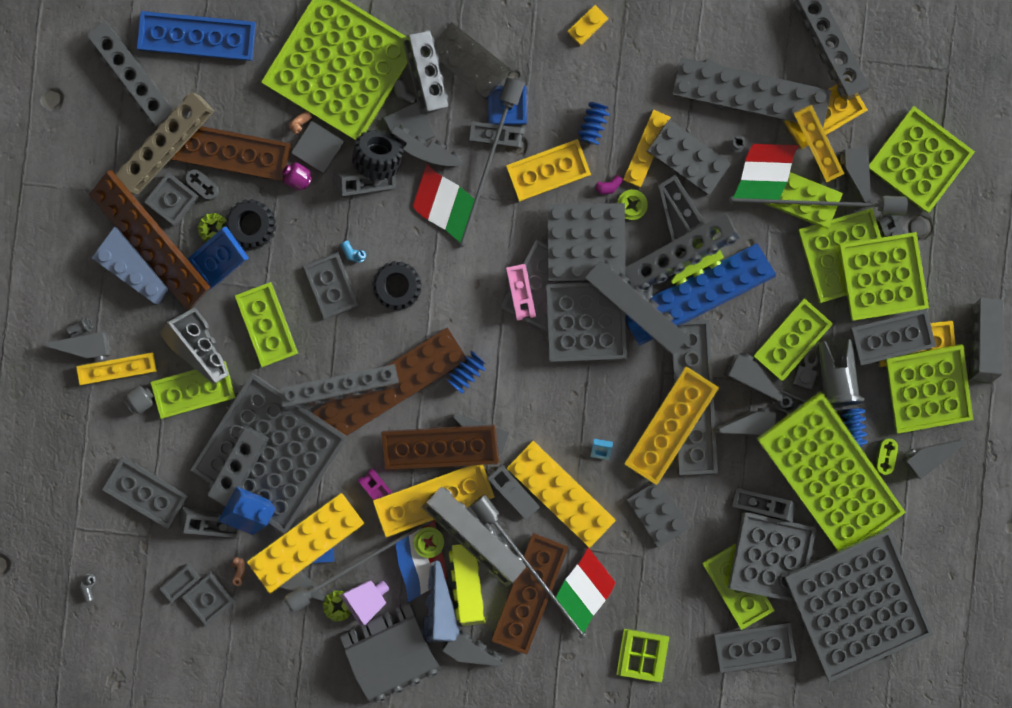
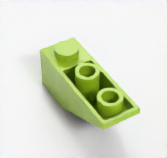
(697, 269)

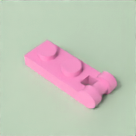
(520, 291)

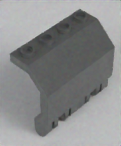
(391, 656)

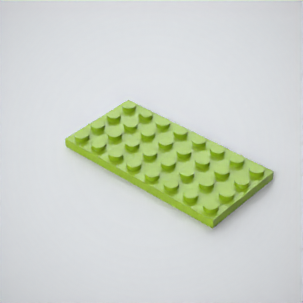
(831, 473)

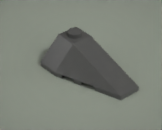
(191, 341)

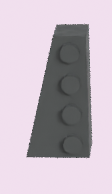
(987, 341)

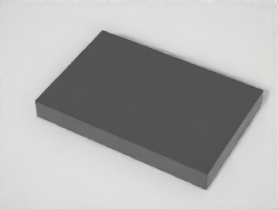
(331, 285)

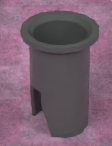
(839, 384)

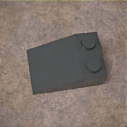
(749, 374)

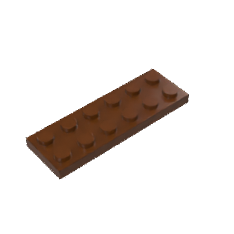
(235, 153)
(440, 447)
(527, 596)

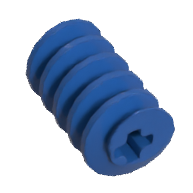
(593, 123)
(466, 372)
(854, 424)

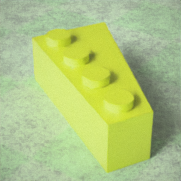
(468, 586)

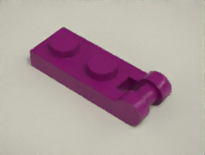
(377, 491)

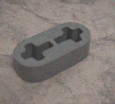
(205, 181)

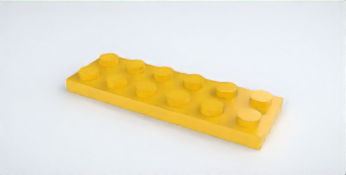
(671, 425)
(561, 494)
(404, 508)
(305, 543)

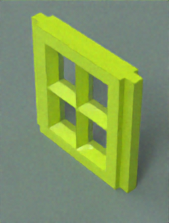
(625, 652)

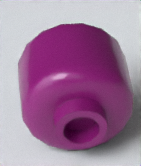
(296, 176)

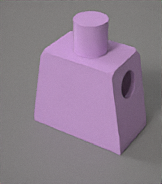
(365, 600)

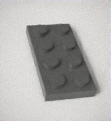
(688, 157)
(893, 337)
(145, 492)
(754, 647)

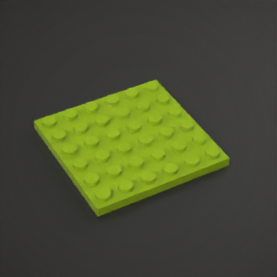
(339, 65)

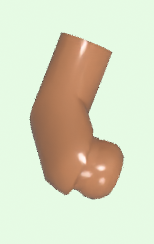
(295, 124)
(240, 572)

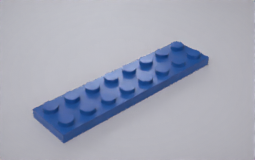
(709, 289)

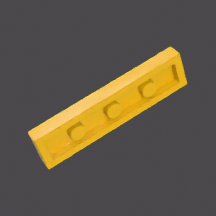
(818, 143)
(642, 160)
(116, 368)

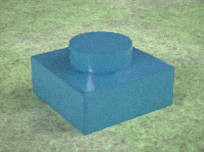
(601, 449)

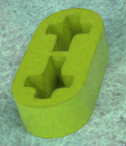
(891, 458)

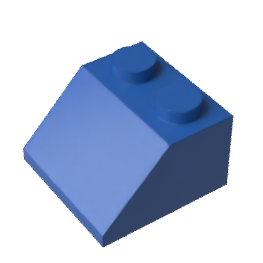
(247, 511)

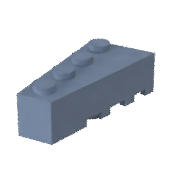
(126, 263)

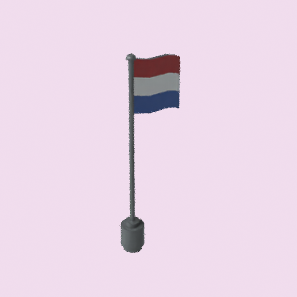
(412, 567)

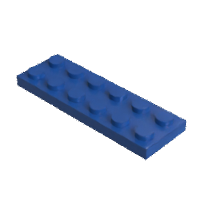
(196, 36)

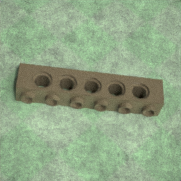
(174, 141)

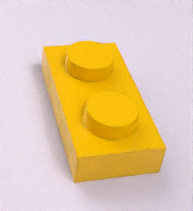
(587, 25)

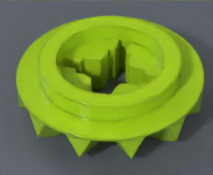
(641, 206)
(213, 218)
(437, 540)
(328, 607)

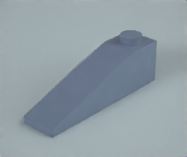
(441, 619)

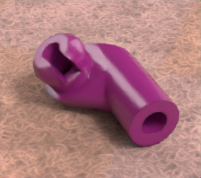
(608, 187)

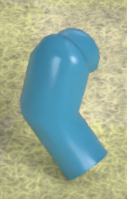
(351, 254)

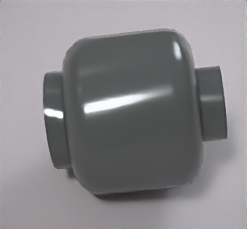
(138, 399)

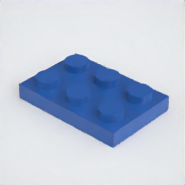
(218, 257)

